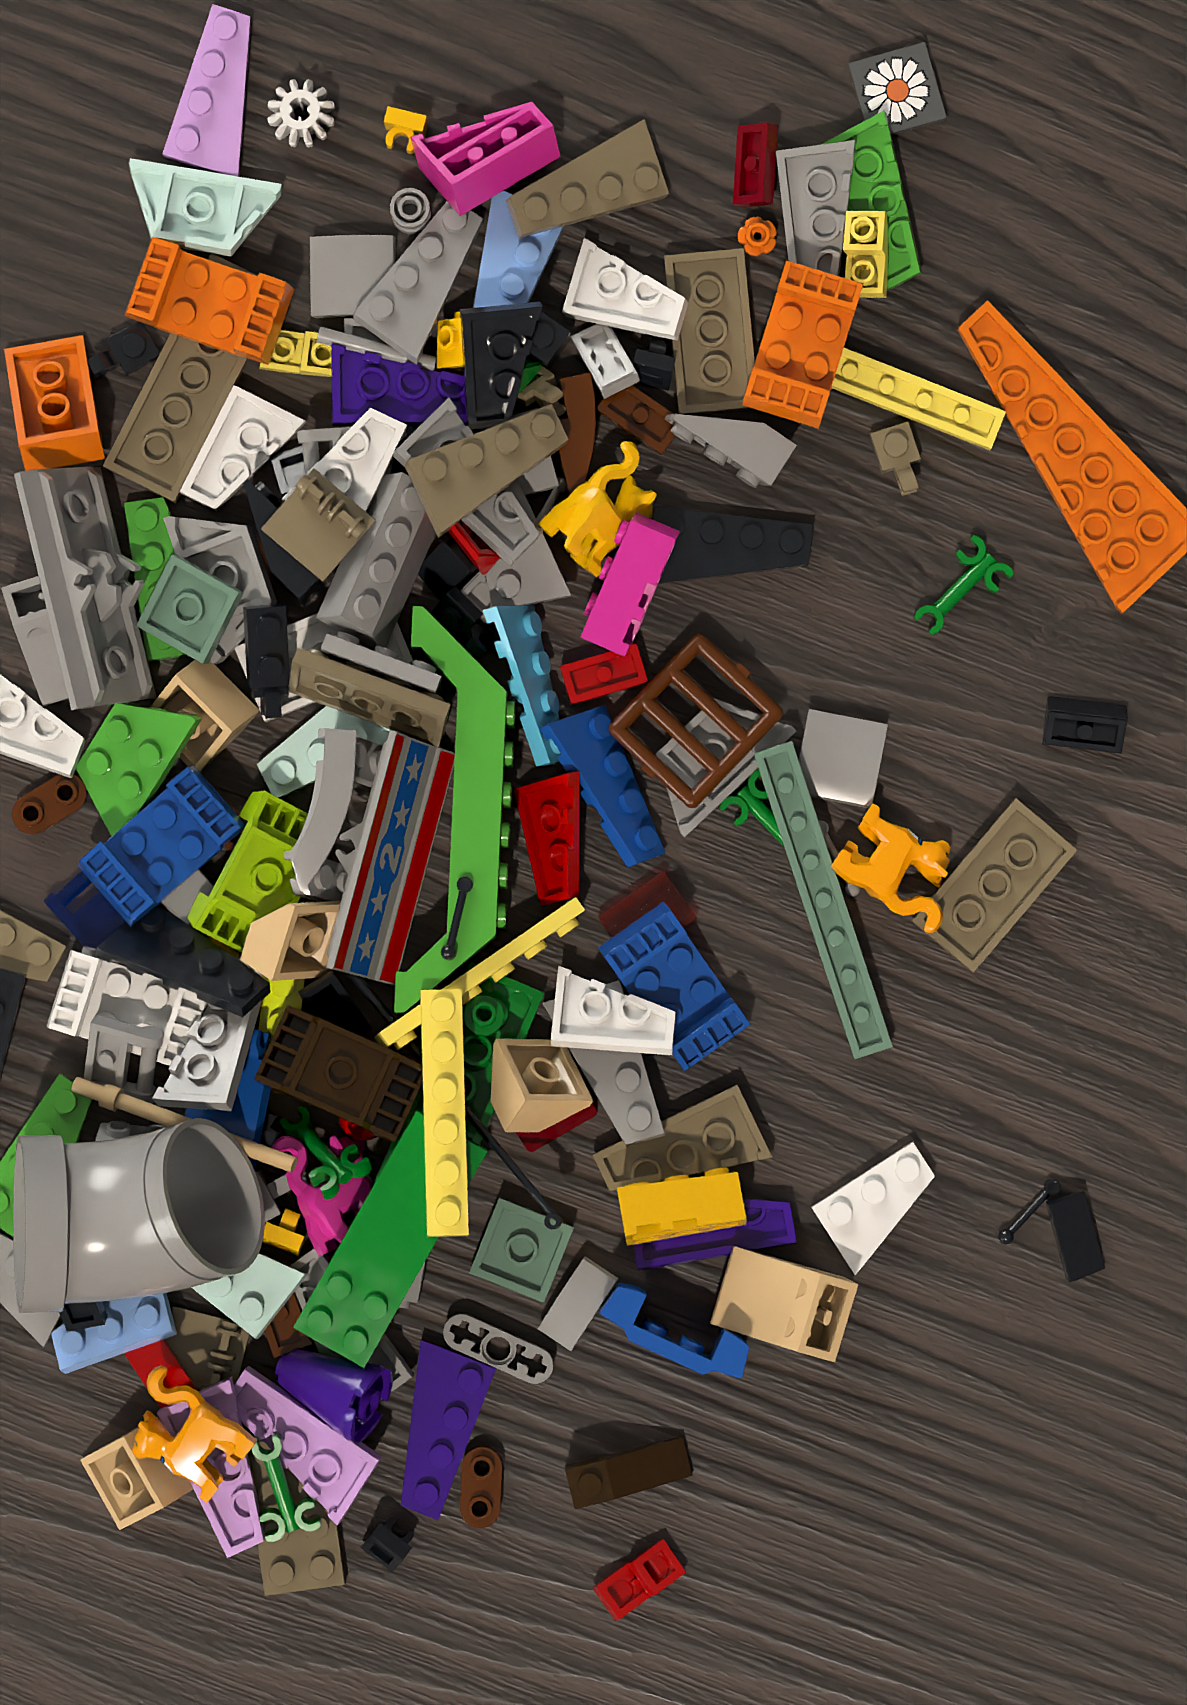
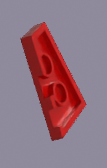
(552, 835)

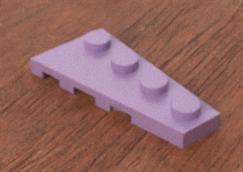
(212, 106)
(311, 1449)
(235, 1505)

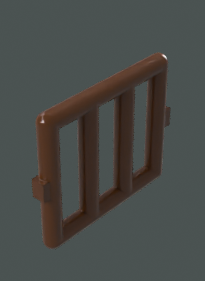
(716, 768)

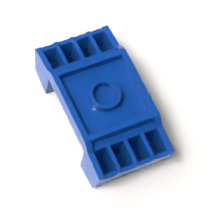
(162, 845)
(666, 968)
(726, 1356)

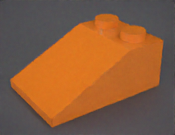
(54, 404)

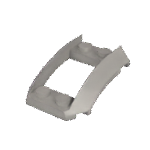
(344, 762)

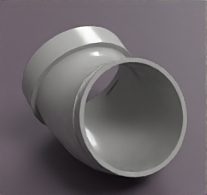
(131, 1215)

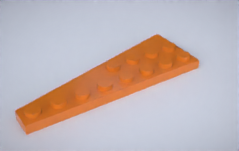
(1107, 495)

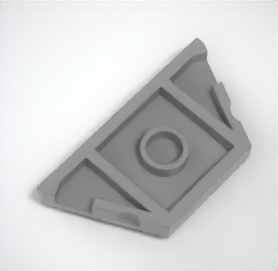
(230, 555)
(718, 743)

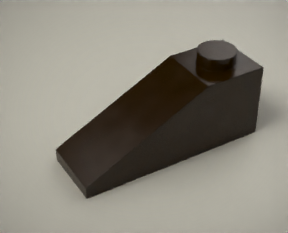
(627, 1472)

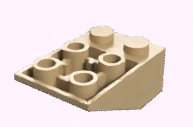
(784, 1303)

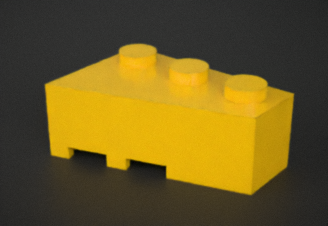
(681, 1206)

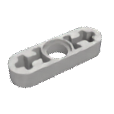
(529, 1352)

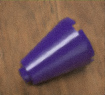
(336, 1390)

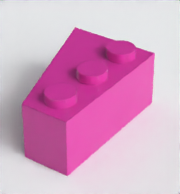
(486, 157)
(628, 583)

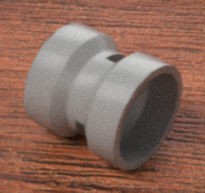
(413, 217)

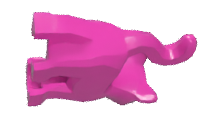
(322, 1216)

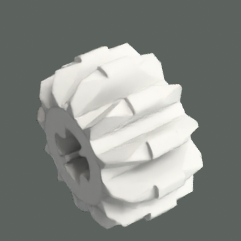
(285, 117)

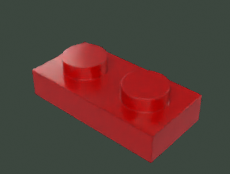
(603, 675)

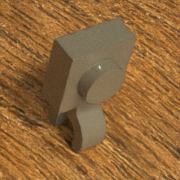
(543, 391)
(896, 452)

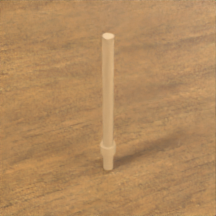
(114, 1099)

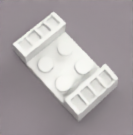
(112, 991)

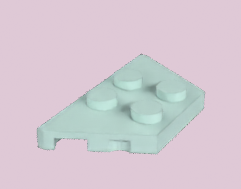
(200, 207)

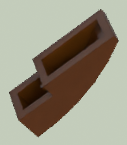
(579, 428)

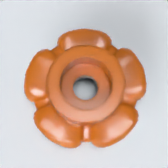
(763, 245)

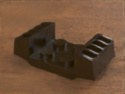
(340, 1073)

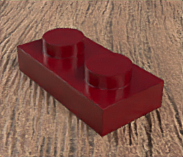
(755, 164)

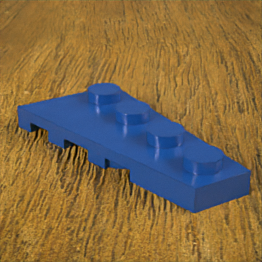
(607, 782)

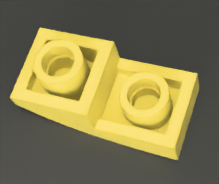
(867, 251)
(300, 355)

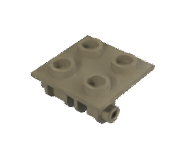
(318, 524)
(208, 1346)

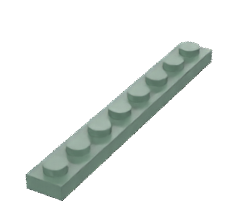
(823, 900)

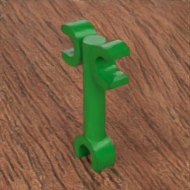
(982, 566)
(750, 800)
(334, 1169)
(287, 1515)

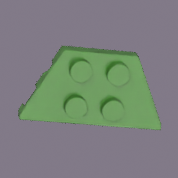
(132, 759)

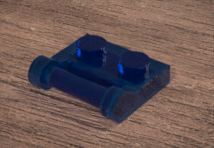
(93, 921)

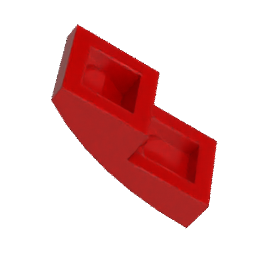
(639, 1579)

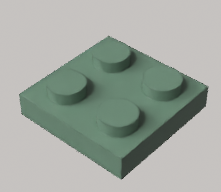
(190, 609)
(520, 1250)

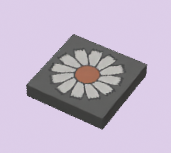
(901, 86)

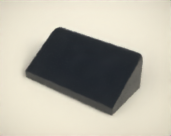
(1085, 724)
(1075, 1236)

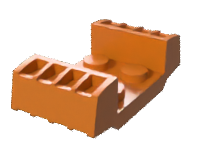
(209, 302)
(802, 344)

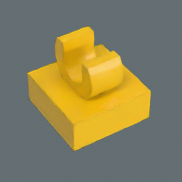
(404, 123)
(284, 1235)

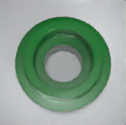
(479, 1027)

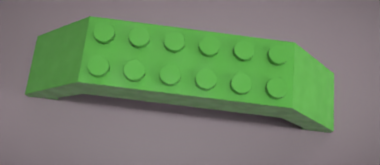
(476, 810)

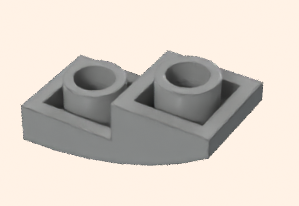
(578, 1303)

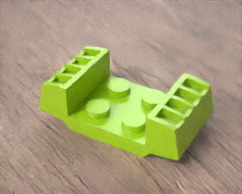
(255, 874)

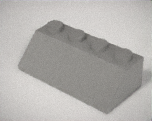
(381, 566)

